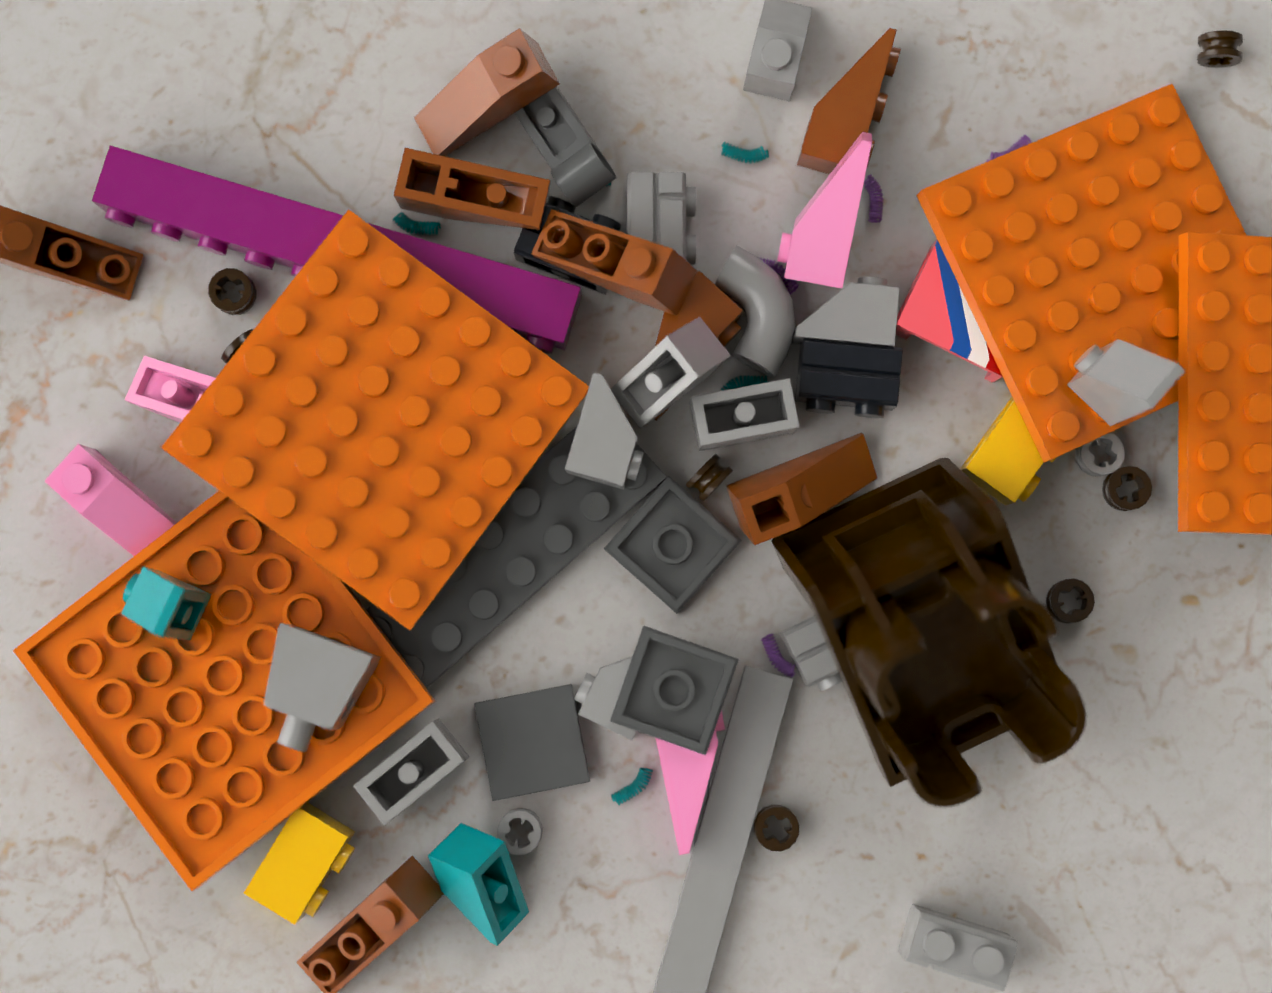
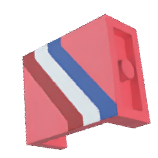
(942, 316)

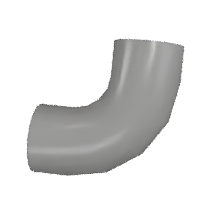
(767, 311)

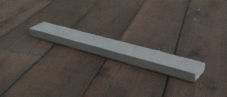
(723, 832)

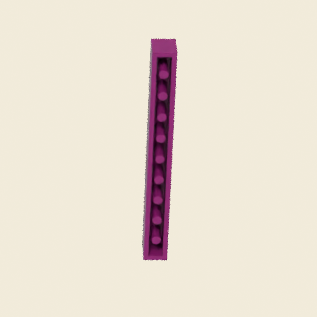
(289, 232)

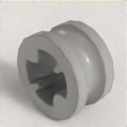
(1114, 449)
(534, 835)

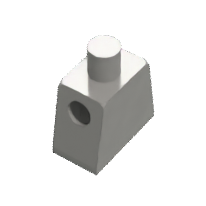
(314, 682)

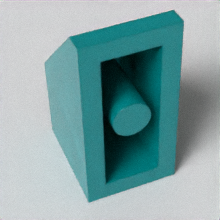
(164, 604)
(480, 881)

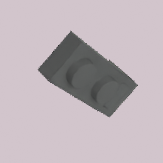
(566, 146)

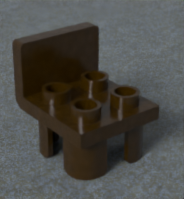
(933, 629)

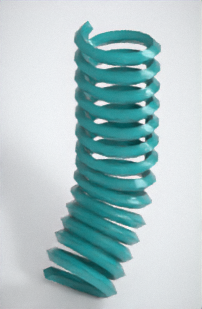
(737, 153)
(405, 222)
(746, 383)
(631, 789)

